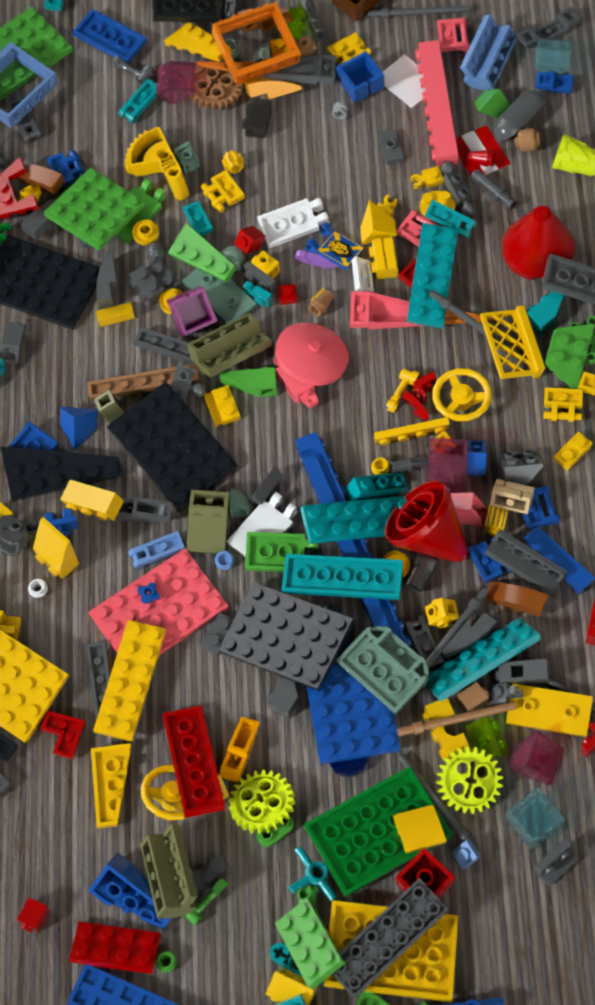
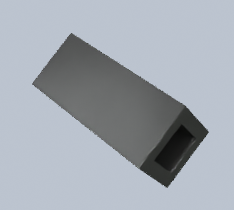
(524, 672)

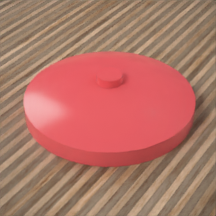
(311, 354)

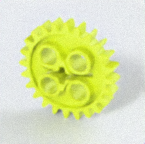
(487, 783)
(254, 788)

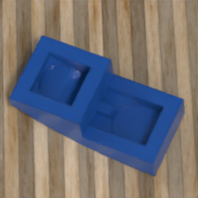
(555, 83)

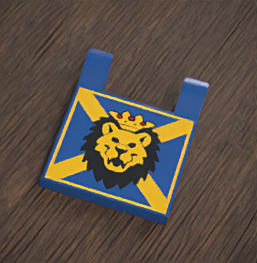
(336, 247)

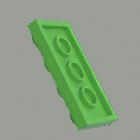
(309, 943)

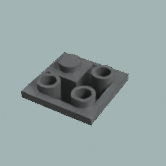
(520, 467)

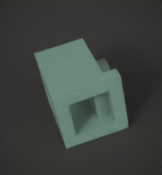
(186, 157)

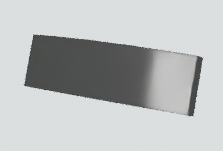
(37, 223)
(107, 282)
(144, 510)
(469, 636)

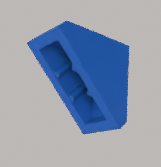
(78, 424)

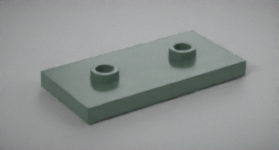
(225, 298)

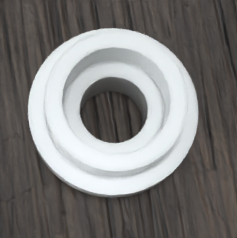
(37, 583)

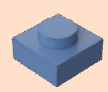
(466, 854)

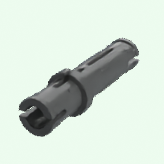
(500, 194)

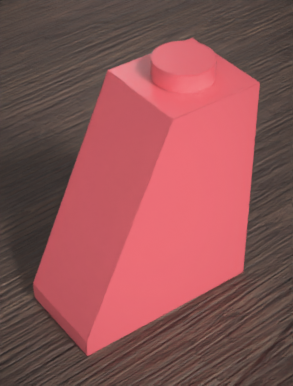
(469, 509)

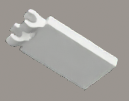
(292, 221)
(263, 519)

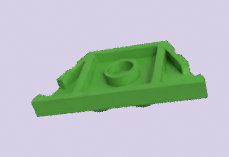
(568, 352)

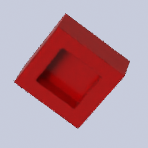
(287, 294)

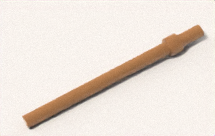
(419, 727)

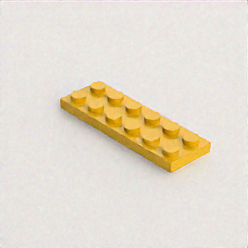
(129, 681)

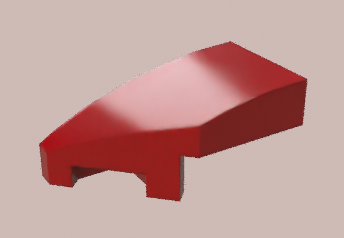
(420, 411)

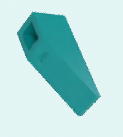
(545, 313)
(376, 486)

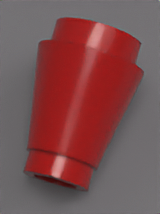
(484, 158)

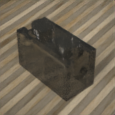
(257, 118)

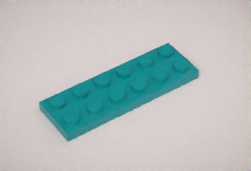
(431, 273)
(348, 519)
(342, 576)
(481, 658)

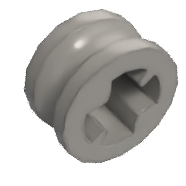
(339, 111)

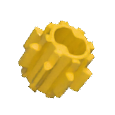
(233, 162)

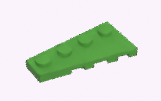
(200, 254)

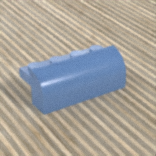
(488, 54)

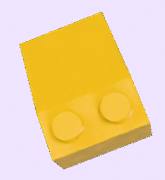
(54, 550)

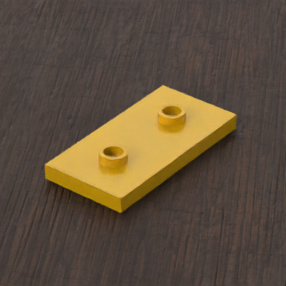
(551, 711)

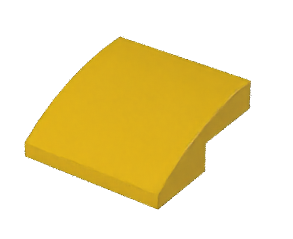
(419, 829)

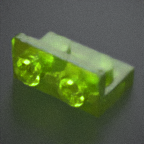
(485, 735)

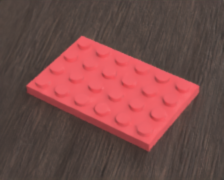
(184, 603)

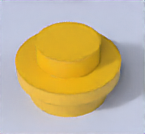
(380, 466)

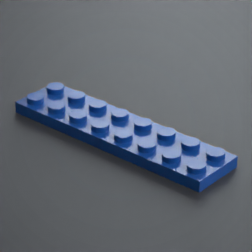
(102, 988)

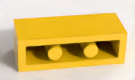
(92, 500)

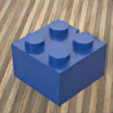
(360, 76)

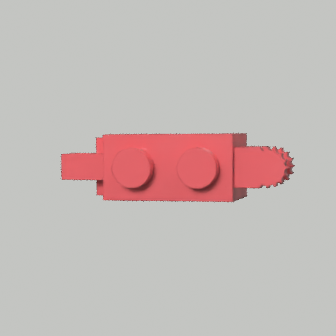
(298, 391)

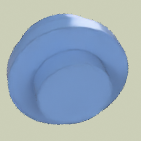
(224, 560)

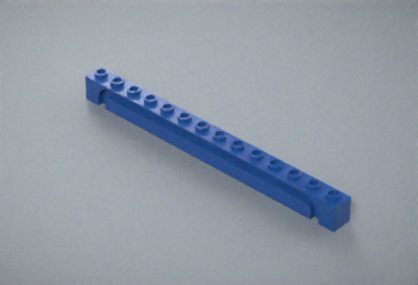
(327, 489)

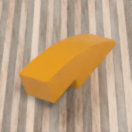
(270, 87)
(239, 749)

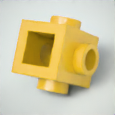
(441, 612)

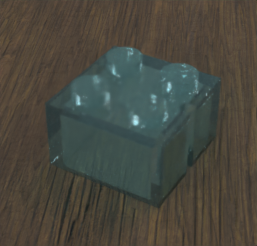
(553, 55)
(532, 820)

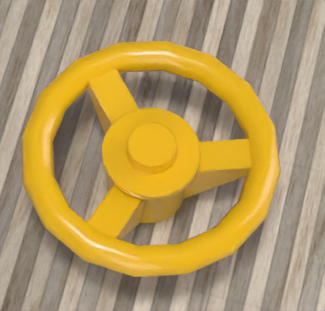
(462, 395)
(167, 796)

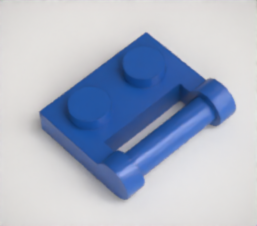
(536, 516)

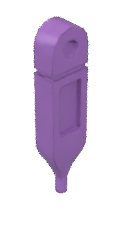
(314, 259)

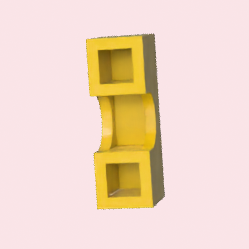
(446, 742)

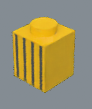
(495, 520)

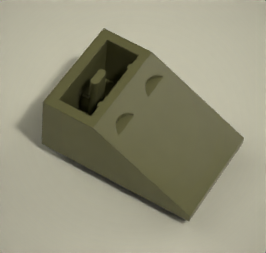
(208, 521)

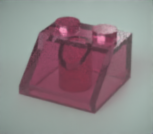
(176, 81)

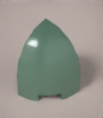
(262, 53)
(239, 504)

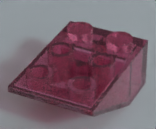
(448, 463)

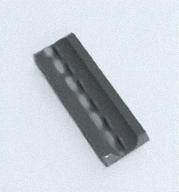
(389, 937)

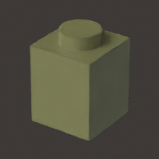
(109, 406)

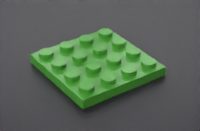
(94, 209)

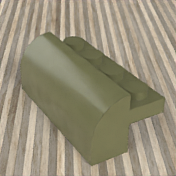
(228, 345)
(169, 873)

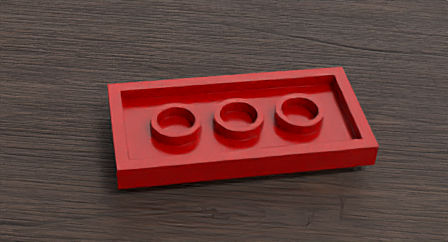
(115, 947)

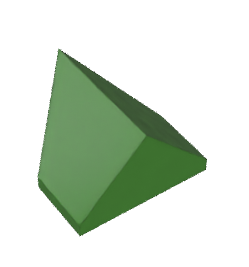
(492, 103)

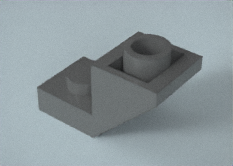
(11, 342)

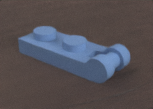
(156, 550)

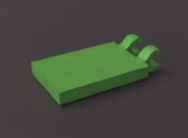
(151, 208)
(268, 550)

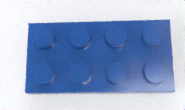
(109, 36)

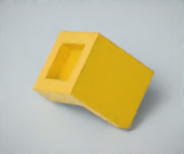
(10, 624)

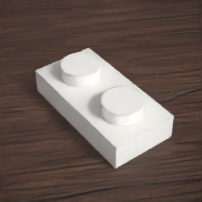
(362, 275)

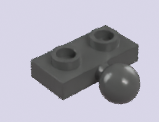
(182, 383)

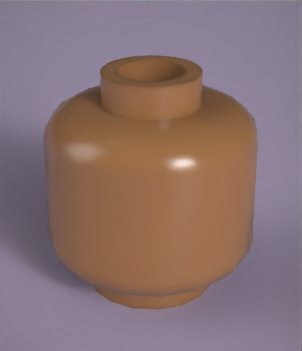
(528, 140)

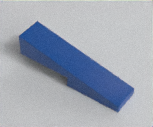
(576, 574)

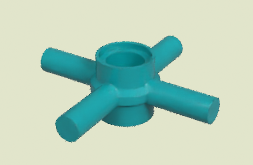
(309, 878)

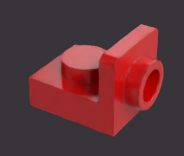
(423, 384)
(588, 743)

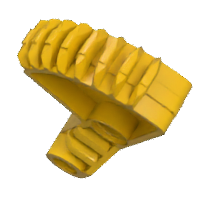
(156, 160)

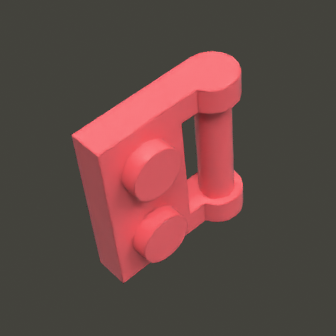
(448, 36)
(410, 230)

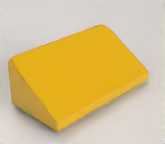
(115, 314)

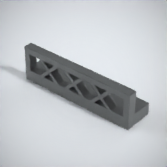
(524, 563)

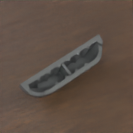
(518, 114)

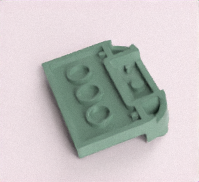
(385, 666)

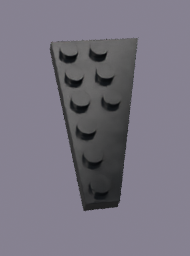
(45, 472)

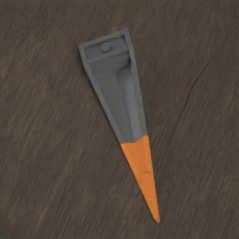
(309, 70)

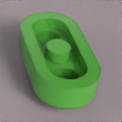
(276, 835)

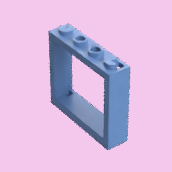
(38, 94)

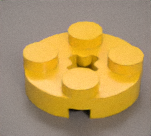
(441, 197)

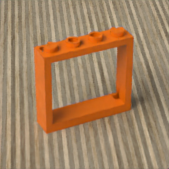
(264, 67)

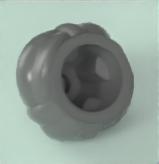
(155, 252)

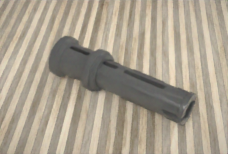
(311, 21)

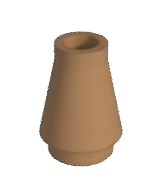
(320, 304)

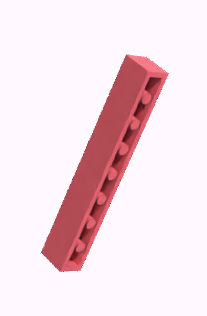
(437, 102)

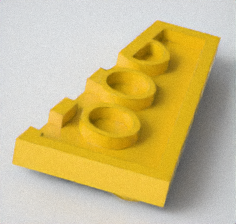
(196, 41)
(109, 781)

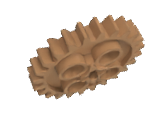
(215, 89)

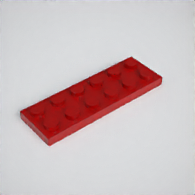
(193, 761)

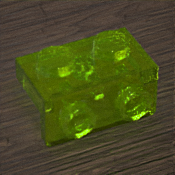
(297, 27)

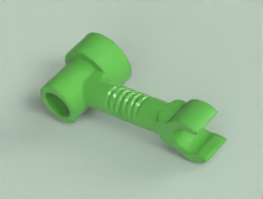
(195, 916)

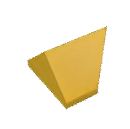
(376, 224)

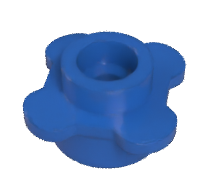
(154, 595)

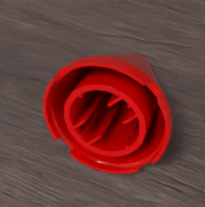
(533, 239)
(428, 524)

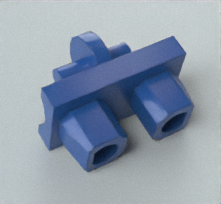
(63, 524)

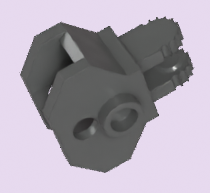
(16, 534)

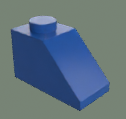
(476, 458)

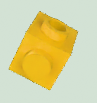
(266, 264)

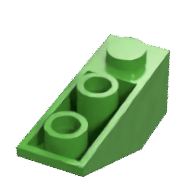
(253, 381)

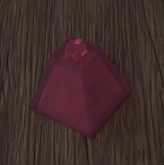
(536, 758)

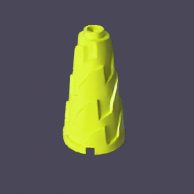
(575, 157)

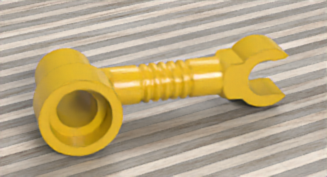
(407, 377)

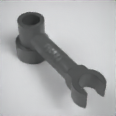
(147, 72)

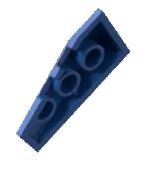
(127, 888)

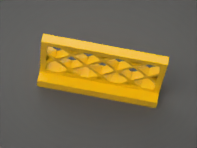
(527, 343)

